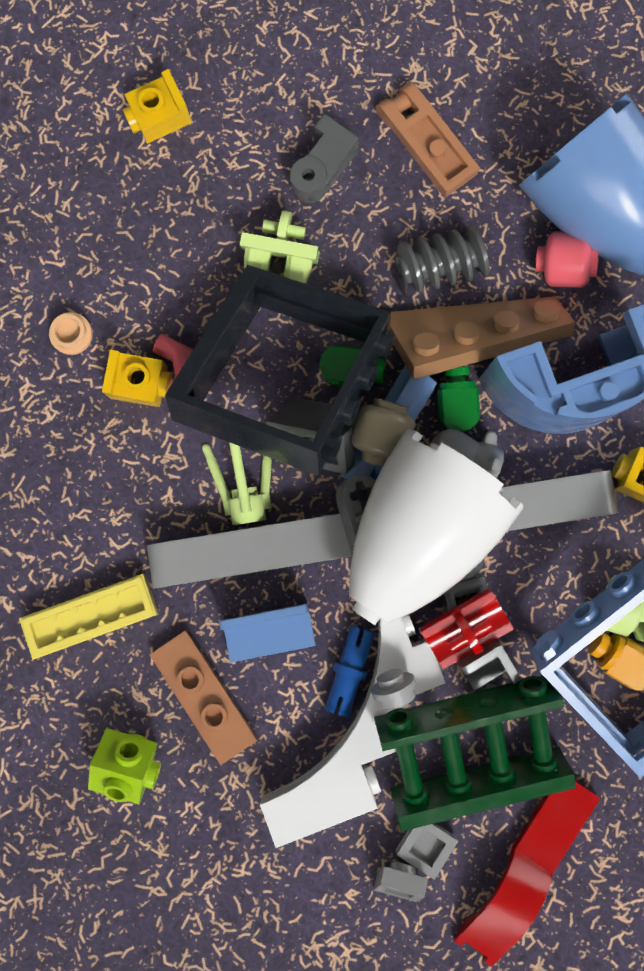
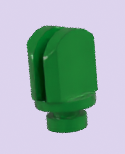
(338, 361)
(458, 400)

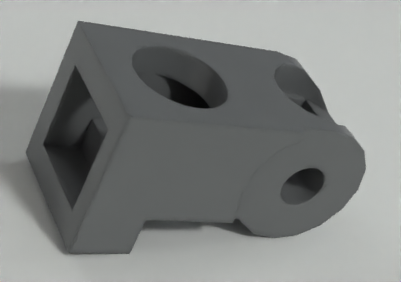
(317, 172)

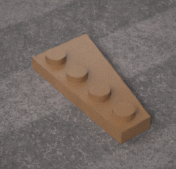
(465, 334)

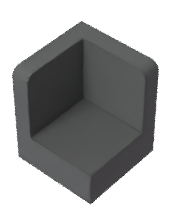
(488, 665)

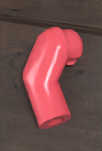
(172, 351)

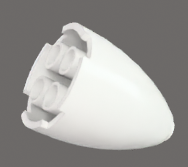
(424, 528)

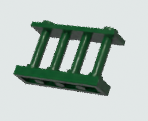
(485, 786)

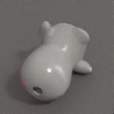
(484, 453)

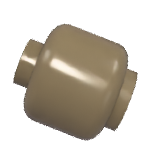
(379, 429)

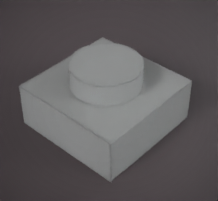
(427, 848)
(401, 882)

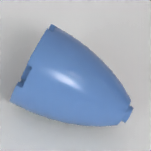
(598, 186)

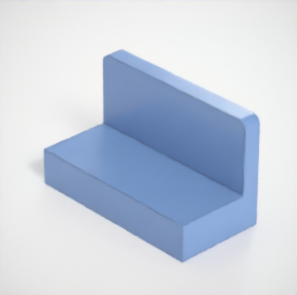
(268, 632)

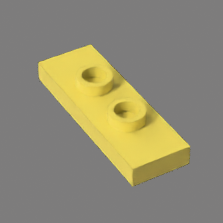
(88, 616)

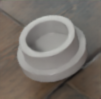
(394, 688)

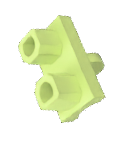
(299, 256)

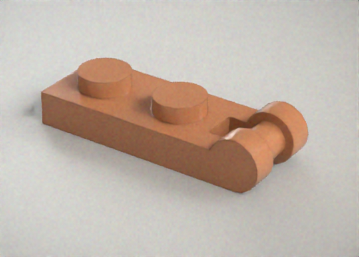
(428, 139)

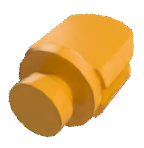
(620, 659)

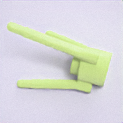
(245, 503)

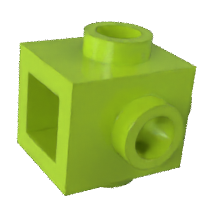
(123, 766)

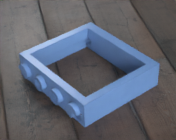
(584, 626)

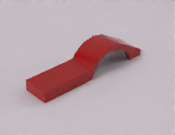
(528, 873)

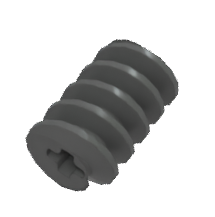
(441, 258)

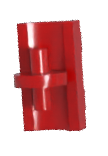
(466, 628)

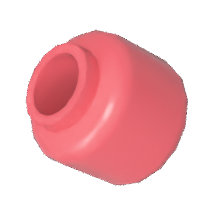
(566, 261)

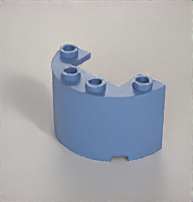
(527, 391)

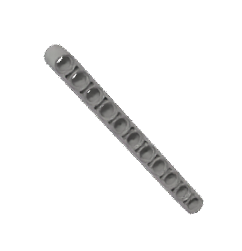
(326, 540)

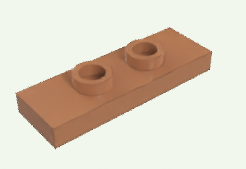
(203, 697)

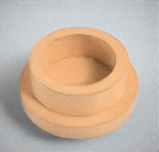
(70, 333)

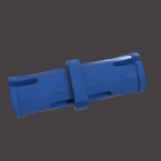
(349, 671)

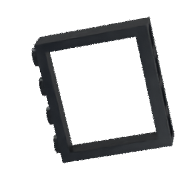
(300, 301)

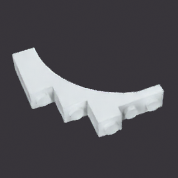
(339, 784)

